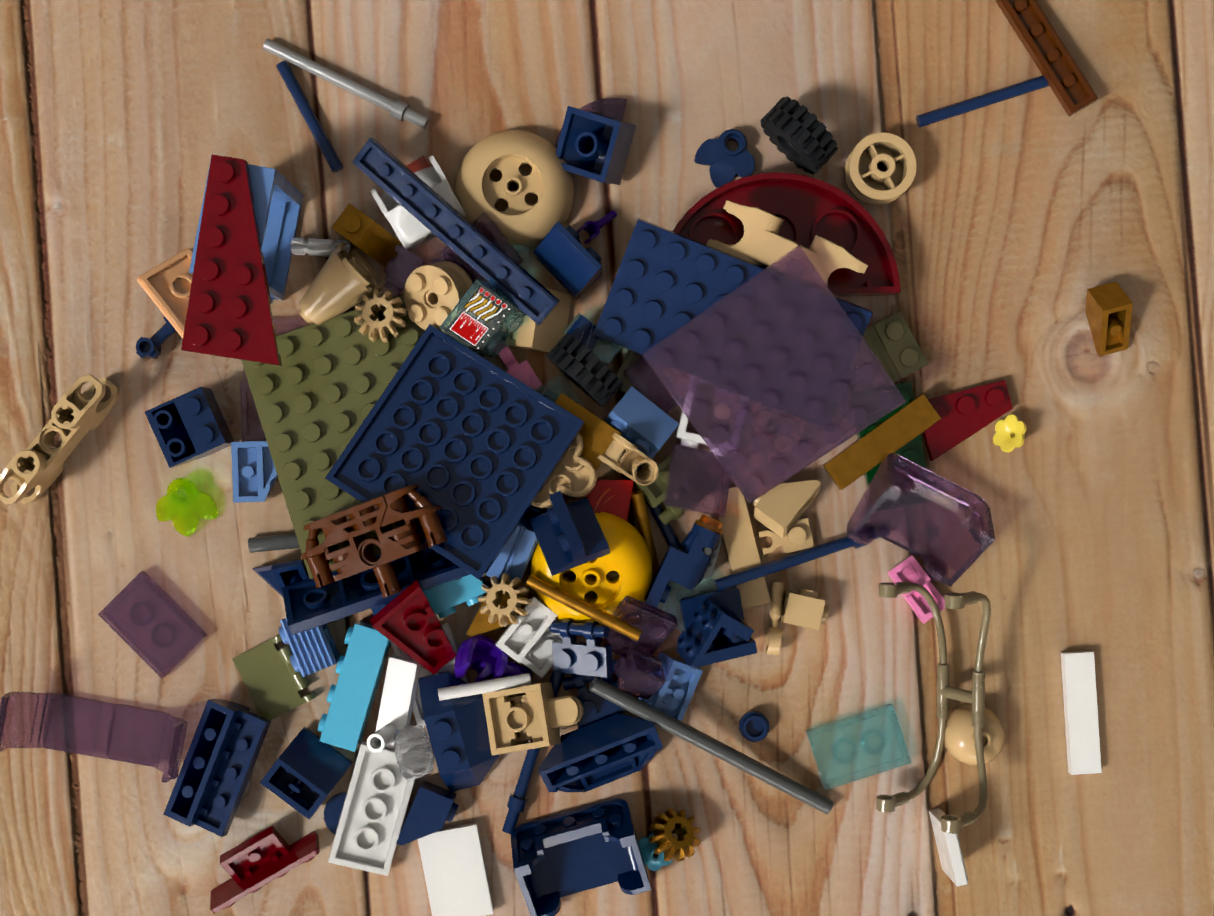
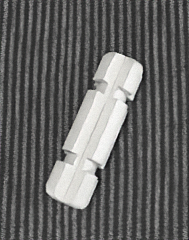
(316, 247)

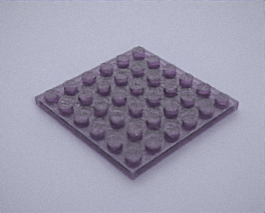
(774, 375)

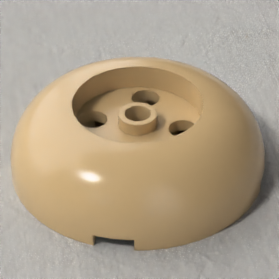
(507, 153)

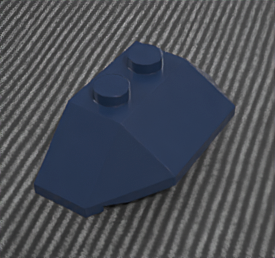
(456, 732)
(600, 754)

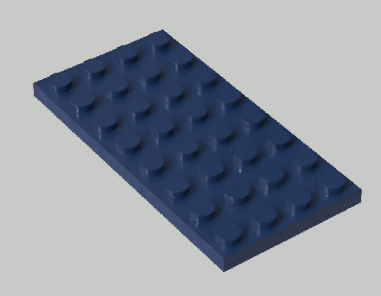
(671, 281)

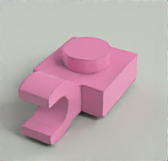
(521, 371)

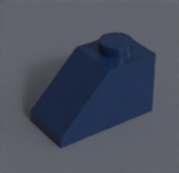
(428, 812)

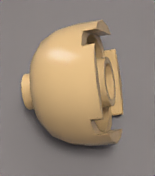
(960, 735)

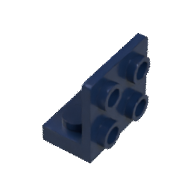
(707, 622)
(722, 647)

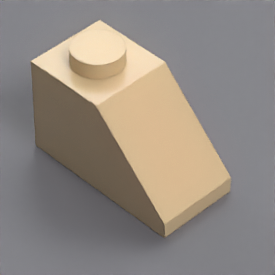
(785, 505)

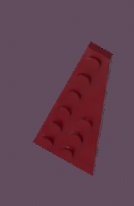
(229, 285)

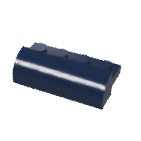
(217, 766)

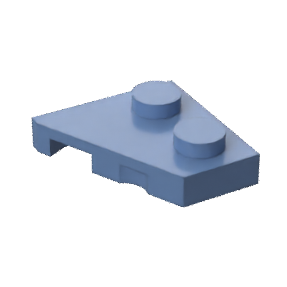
(252, 471)

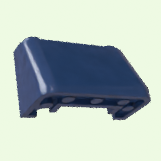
(577, 854)

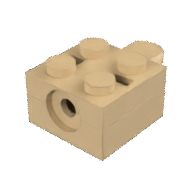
(533, 717)

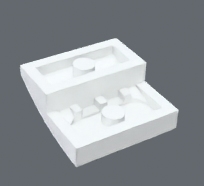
(531, 638)

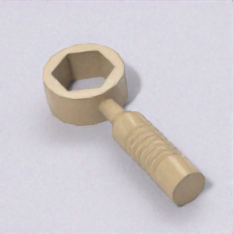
(774, 634)

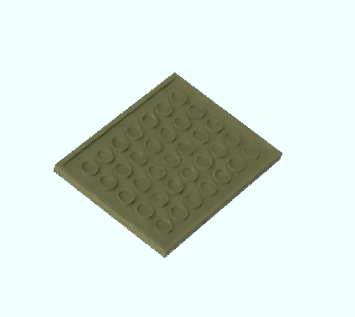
(318, 404)

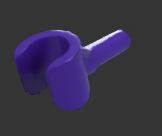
(593, 228)

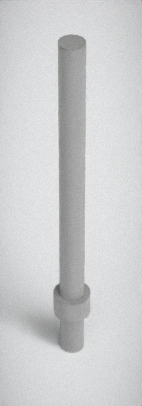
(397, 109)

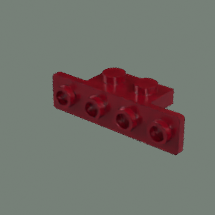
(258, 863)

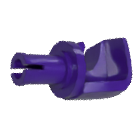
(486, 658)

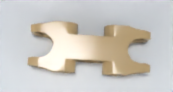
(764, 245)
(72, 419)

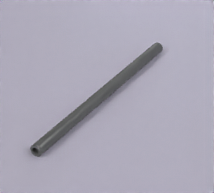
(711, 745)

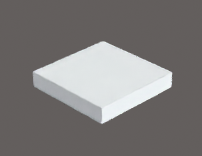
(948, 850)

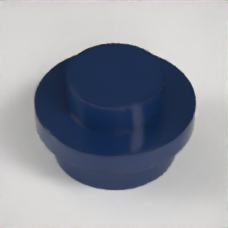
(754, 726)

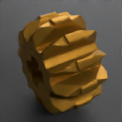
(678, 824)

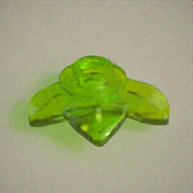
(185, 511)

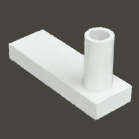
(395, 702)

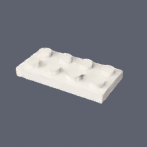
(372, 813)

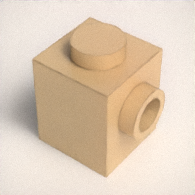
(804, 609)

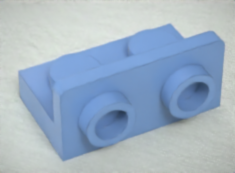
(678, 689)

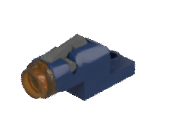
(690, 564)

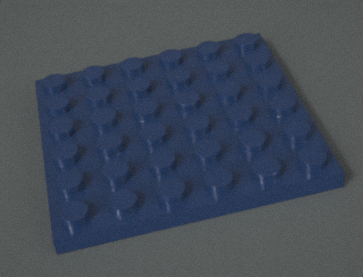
(468, 440)

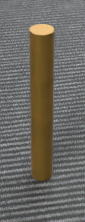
(644, 526)

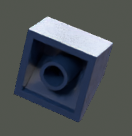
(595, 145)

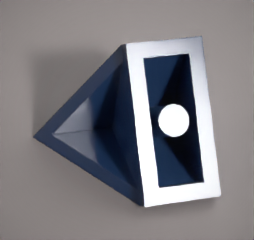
(283, 574)

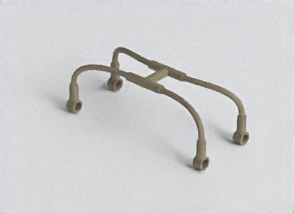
(887, 803)

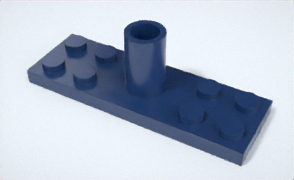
(313, 606)

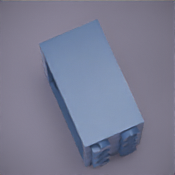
(277, 213)

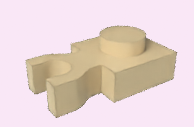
(796, 539)

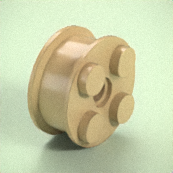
(893, 156)
(434, 292)

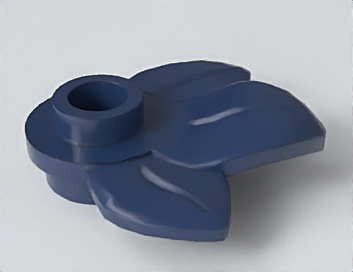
(725, 162)

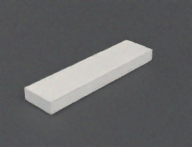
(1081, 712)

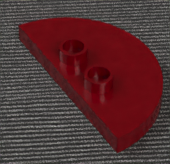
(808, 210)

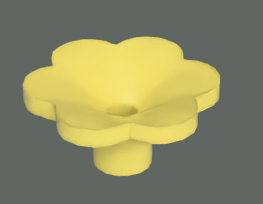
(1009, 433)

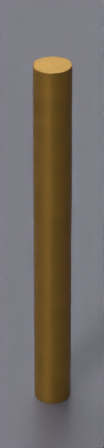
(583, 607)

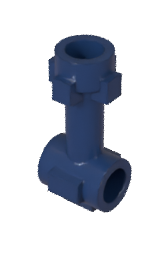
(152, 347)

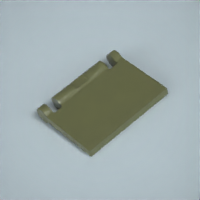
(272, 678)

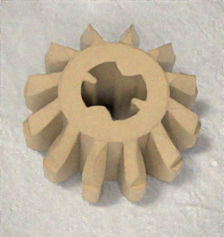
(391, 311)
(494, 596)

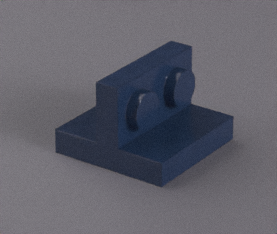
(569, 534)

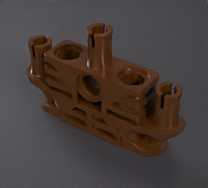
(364, 518)

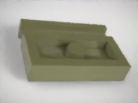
(895, 347)

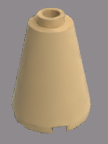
(338, 286)

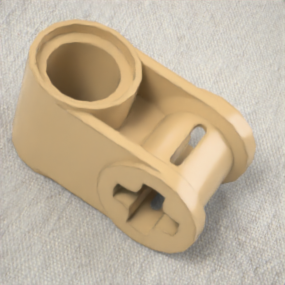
(626, 459)

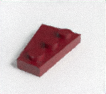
(964, 415)
(415, 628)

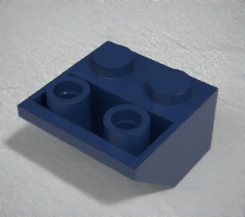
(569, 260)
(189, 427)
(306, 773)

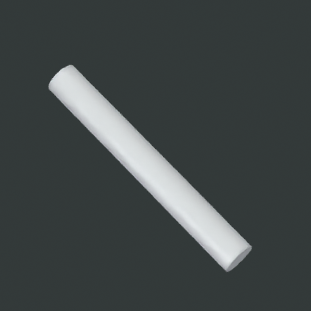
(484, 686)

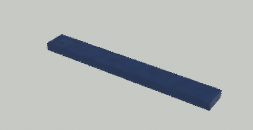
(455, 231)

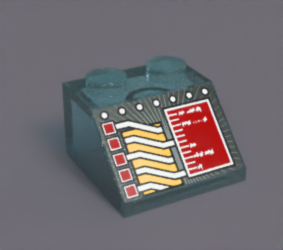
(483, 319)

